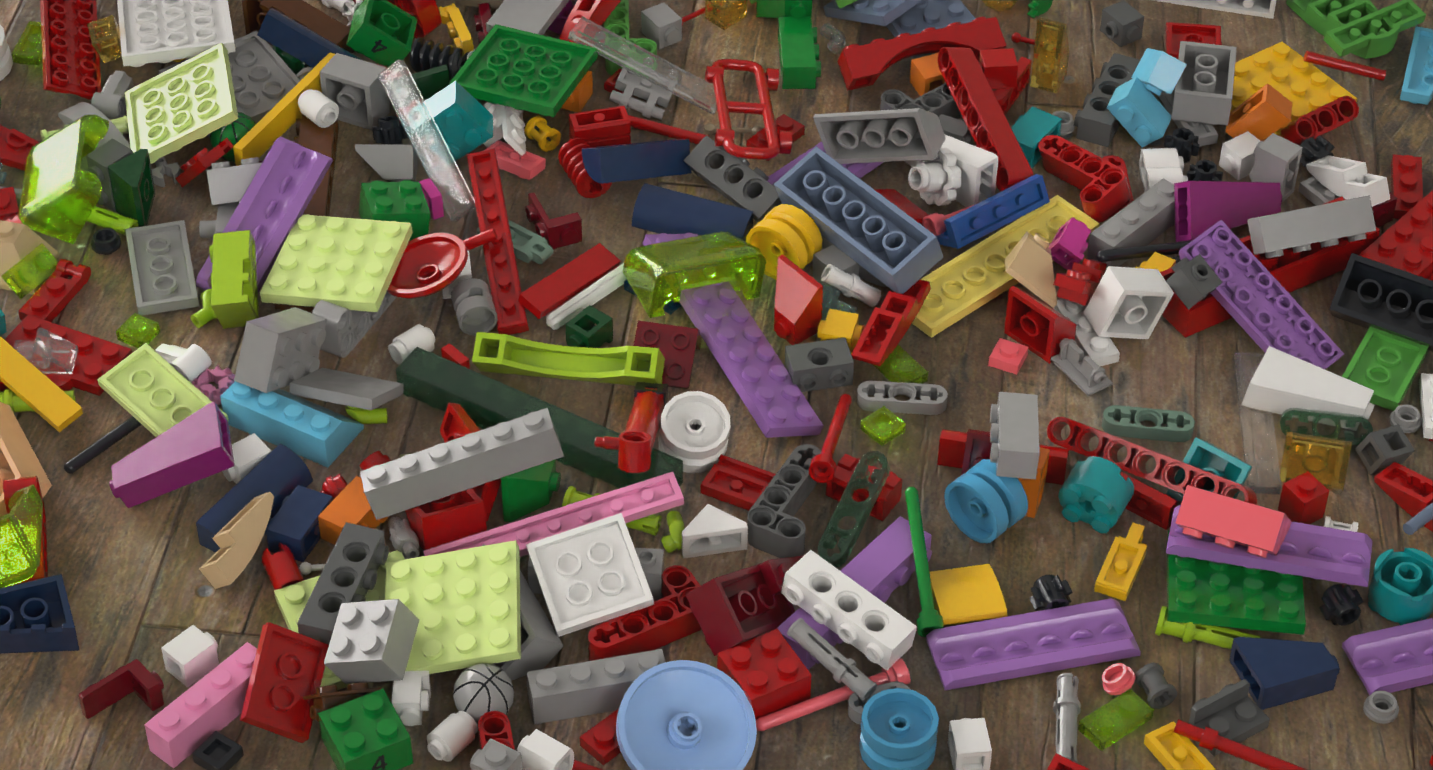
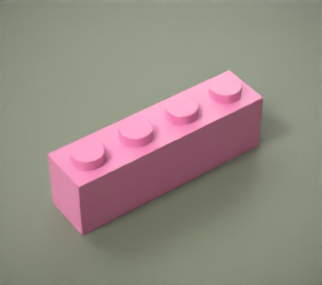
(201, 709)

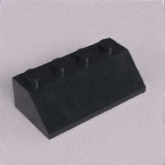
(1385, 300)

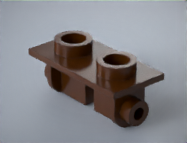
(329, 697)

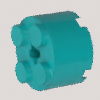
(1095, 493)
(1402, 586)

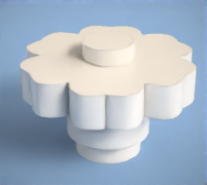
(937, 178)

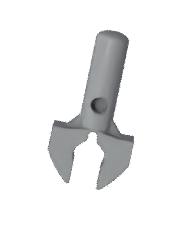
(162, 168)

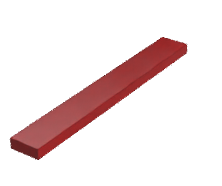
(500, 253)

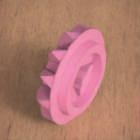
(223, 378)

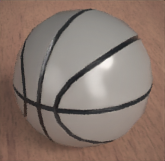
(483, 690)

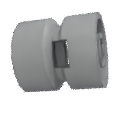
(474, 306)

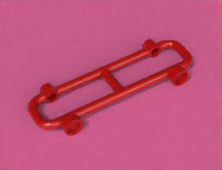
(765, 81)

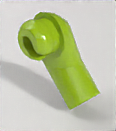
(205, 314)
(364, 416)
(676, 526)

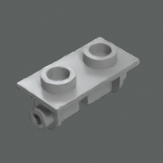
(1080, 368)

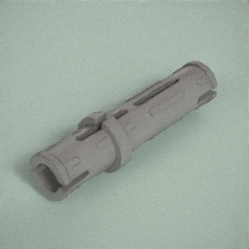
(843, 669)
(1067, 709)

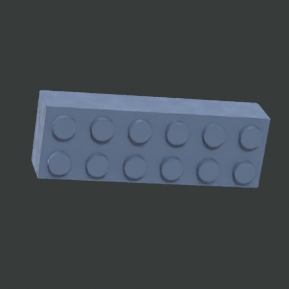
(860, 221)

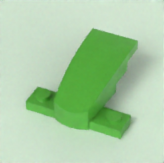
(1358, 24)

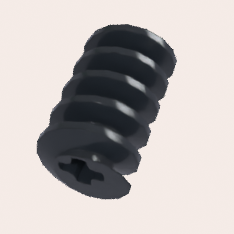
(430, 55)

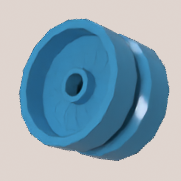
(985, 503)
(898, 731)

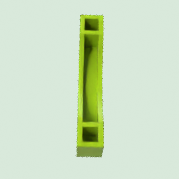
(530, 358)

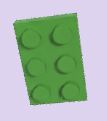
(1386, 366)

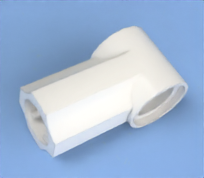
(188, 362)

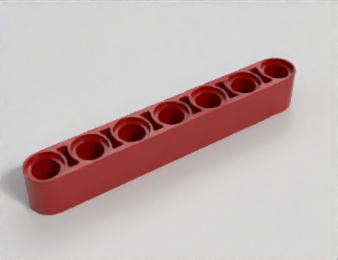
(983, 114)
(1137, 458)

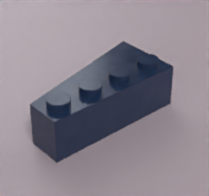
(36, 617)

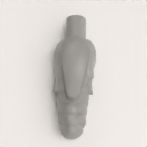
(403, 537)

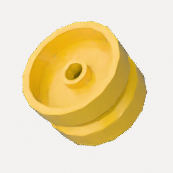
(786, 232)

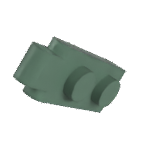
(528, 244)

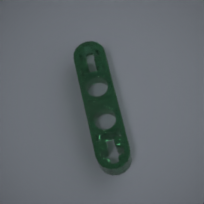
(850, 507)

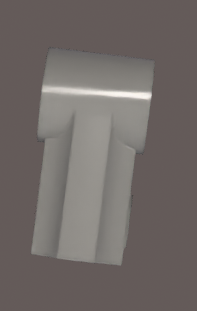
(112, 97)

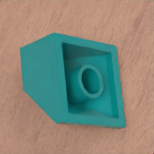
(1214, 460)

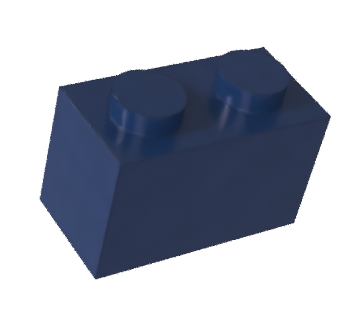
(297, 522)

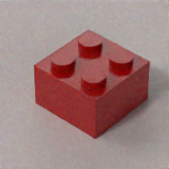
(767, 672)

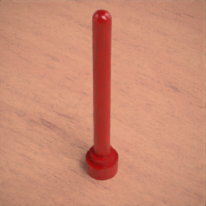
(823, 465)

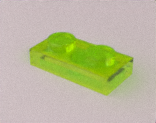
(29, 46)
(30, 271)
(902, 368)
(1115, 719)

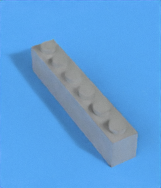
(461, 464)

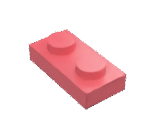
(511, 161)

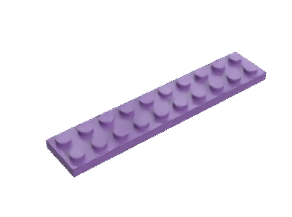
(746, 357)

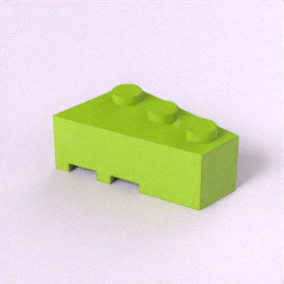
(234, 278)

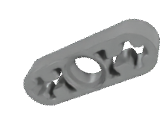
(912, 390)

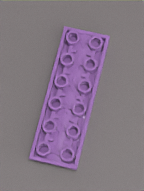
(274, 203)
(1259, 299)
(1305, 552)
(1031, 643)
(1393, 656)

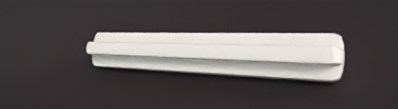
(587, 297)

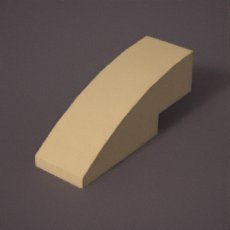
(238, 541)

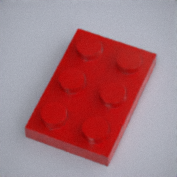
(282, 673)

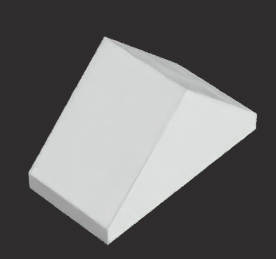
(713, 533)

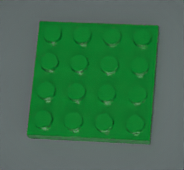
(525, 70)
(1234, 596)

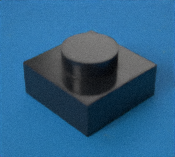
(217, 753)

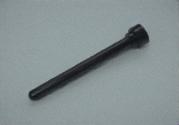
(1139, 251)
(101, 445)

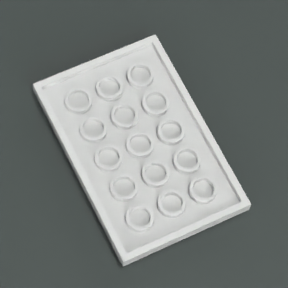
(172, 29)

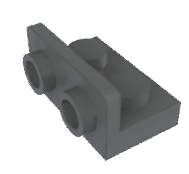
(1230, 714)

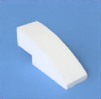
(1349, 179)

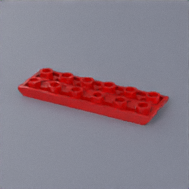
(67, 50)

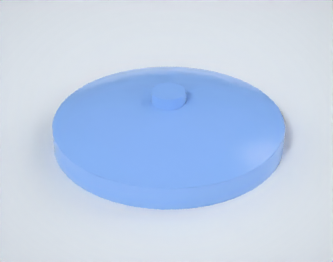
(685, 720)

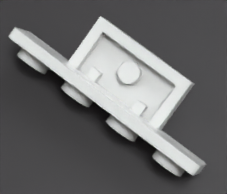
(509, 125)

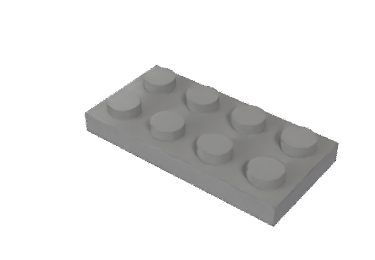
(161, 268)

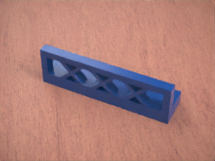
(994, 212)

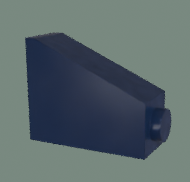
(1283, 669)

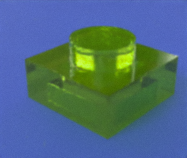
(138, 331)
(883, 425)

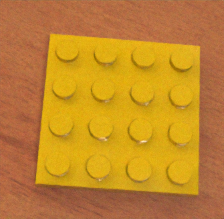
(1288, 74)

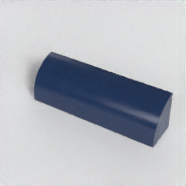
(297, 39)
(637, 160)
(680, 213)
(276, 473)

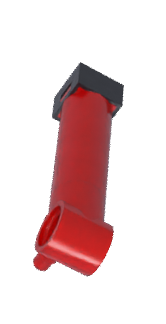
(641, 429)

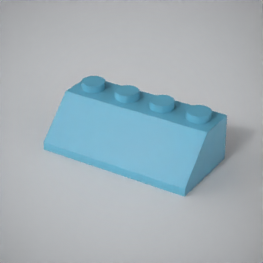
(290, 421)

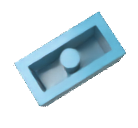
(1159, 71)
(1139, 112)

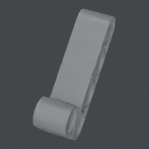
(346, 326)

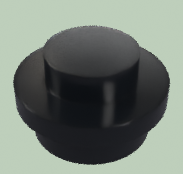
(105, 241)

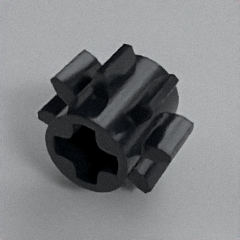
(389, 131)
(1184, 142)
(1315, 149)
(1204, 171)
(1050, 593)
(1341, 604)

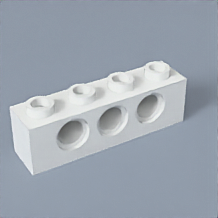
(848, 610)

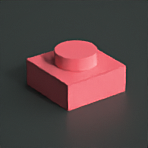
(1008, 356)

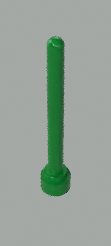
(928, 617)

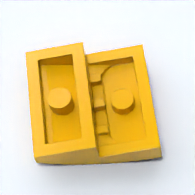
(967, 594)

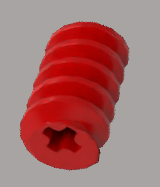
(571, 160)

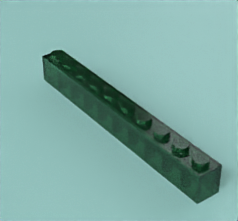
(492, 402)

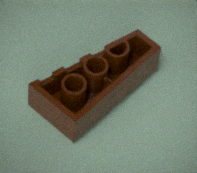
(300, 11)

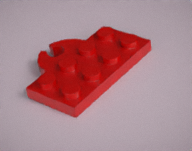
(92, 360)

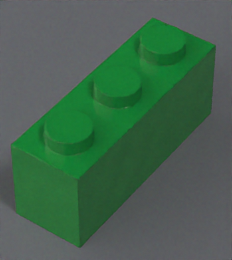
(798, 52)

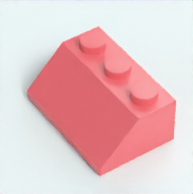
(1232, 522)

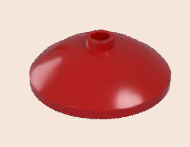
(428, 265)

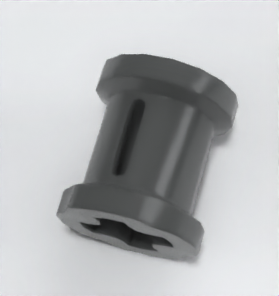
(1155, 685)

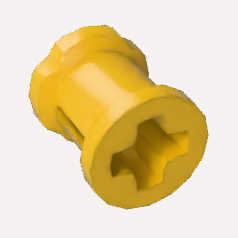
(541, 135)

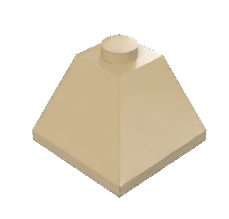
(15, 243)
(1033, 267)

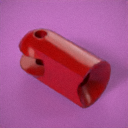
(281, 567)

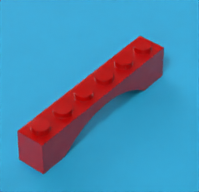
(865, 63)

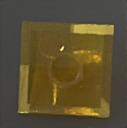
(1321, 456)

